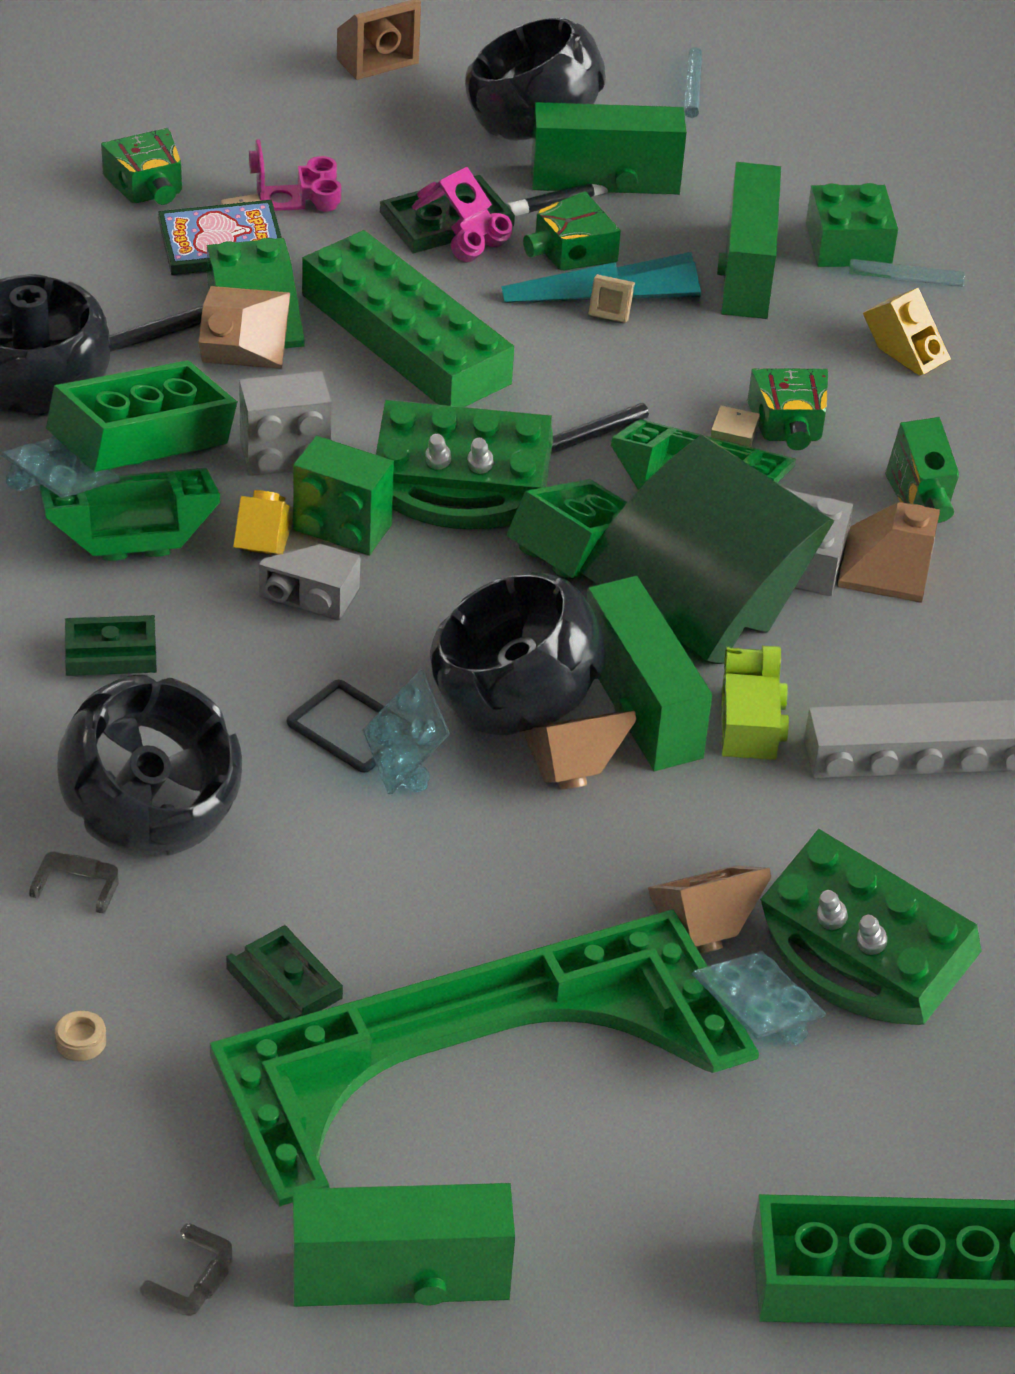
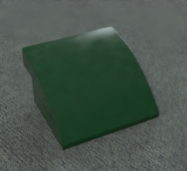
(711, 546)

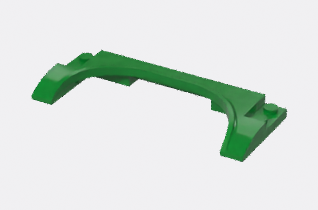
(626, 977)

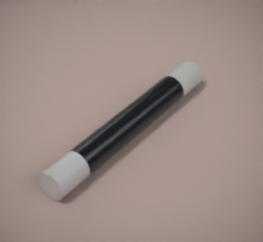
(539, 202)

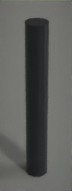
(155, 329)
(599, 427)

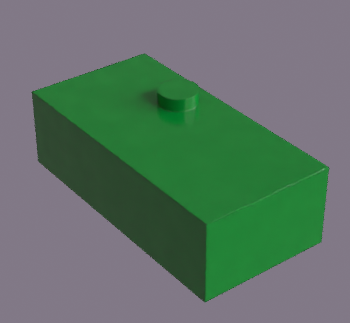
(609, 147)
(751, 241)
(140, 415)
(650, 675)
(402, 1244)

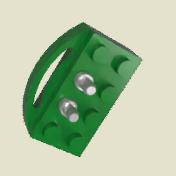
(463, 460)
(869, 931)

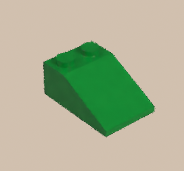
(257, 266)
(564, 523)

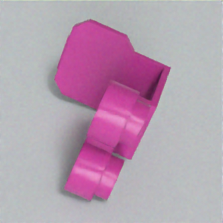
(315, 183)
(474, 220)

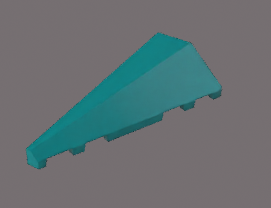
(653, 279)

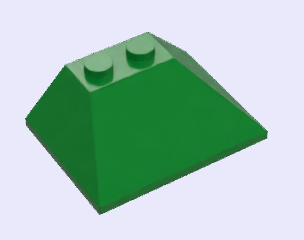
(649, 445)
(135, 513)

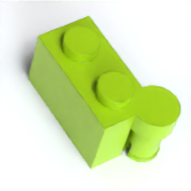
(753, 703)

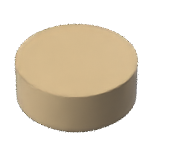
(80, 1035)

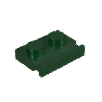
(110, 645)
(284, 976)

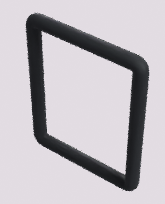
(319, 740)

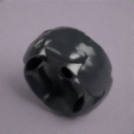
(531, 64)
(32, 315)
(541, 638)
(120, 807)

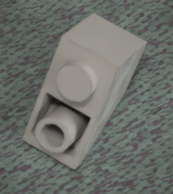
(312, 579)

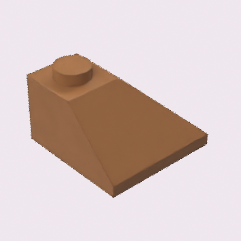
(380, 39)
(244, 327)
(891, 552)
(577, 747)
(713, 902)

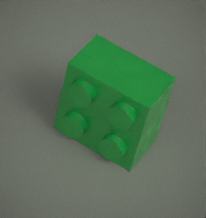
(851, 224)
(342, 495)

